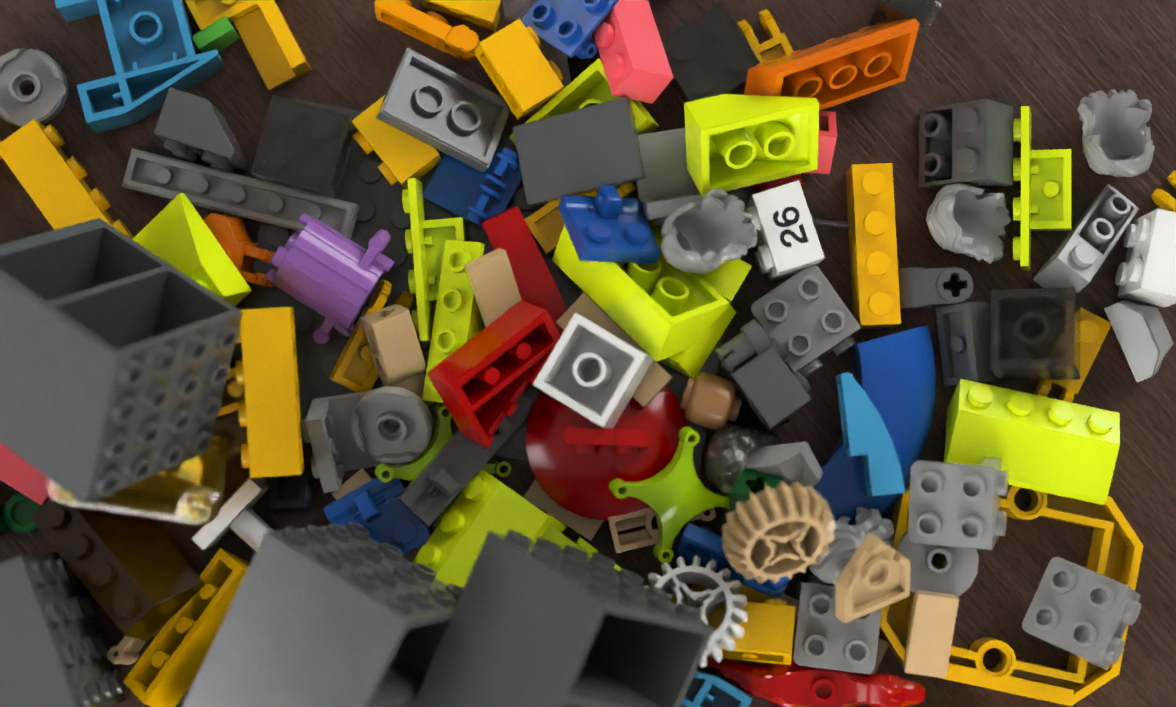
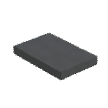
(444, 110)
(579, 151)

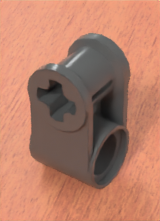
(923, 287)

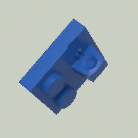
(608, 228)
(380, 512)

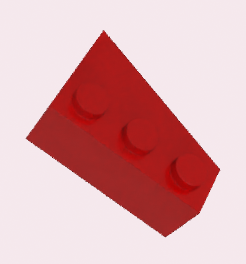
(494, 369)

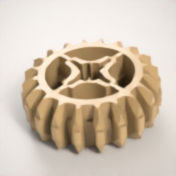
(778, 532)

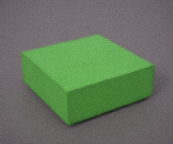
(216, 36)

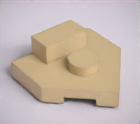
(871, 579)

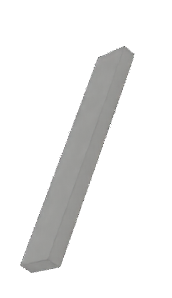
(235, 193)

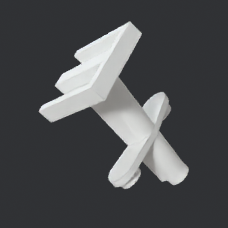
(238, 516)

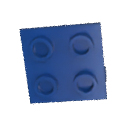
(568, 24)
(472, 192)

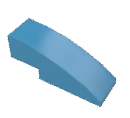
(868, 437)

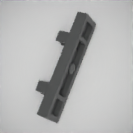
(455, 467)

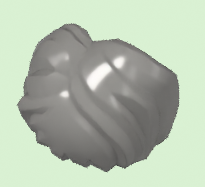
(1116, 133)
(969, 221)
(709, 234)
(848, 540)

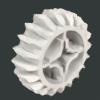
(706, 601)

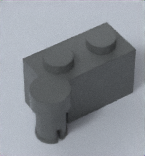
(763, 376)

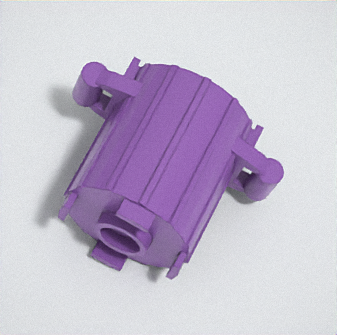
(330, 273)

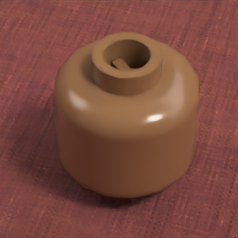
(710, 401)

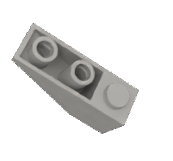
(1089, 242)

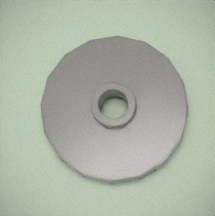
(31, 67)
(389, 442)
(952, 578)

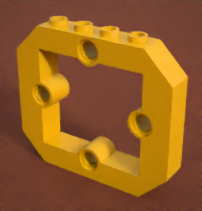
(1113, 553)

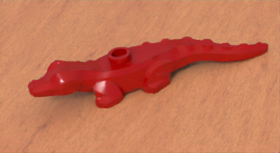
(818, 687)

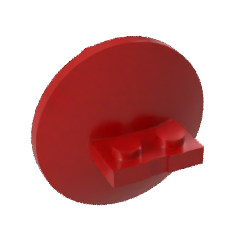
(580, 458)

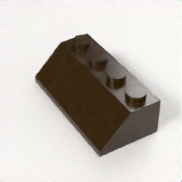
(122, 564)

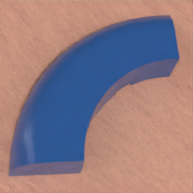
(902, 385)

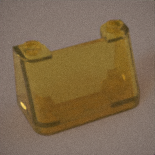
(179, 494)

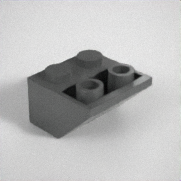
(198, 129)
(966, 145)

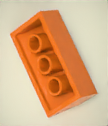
(840, 66)

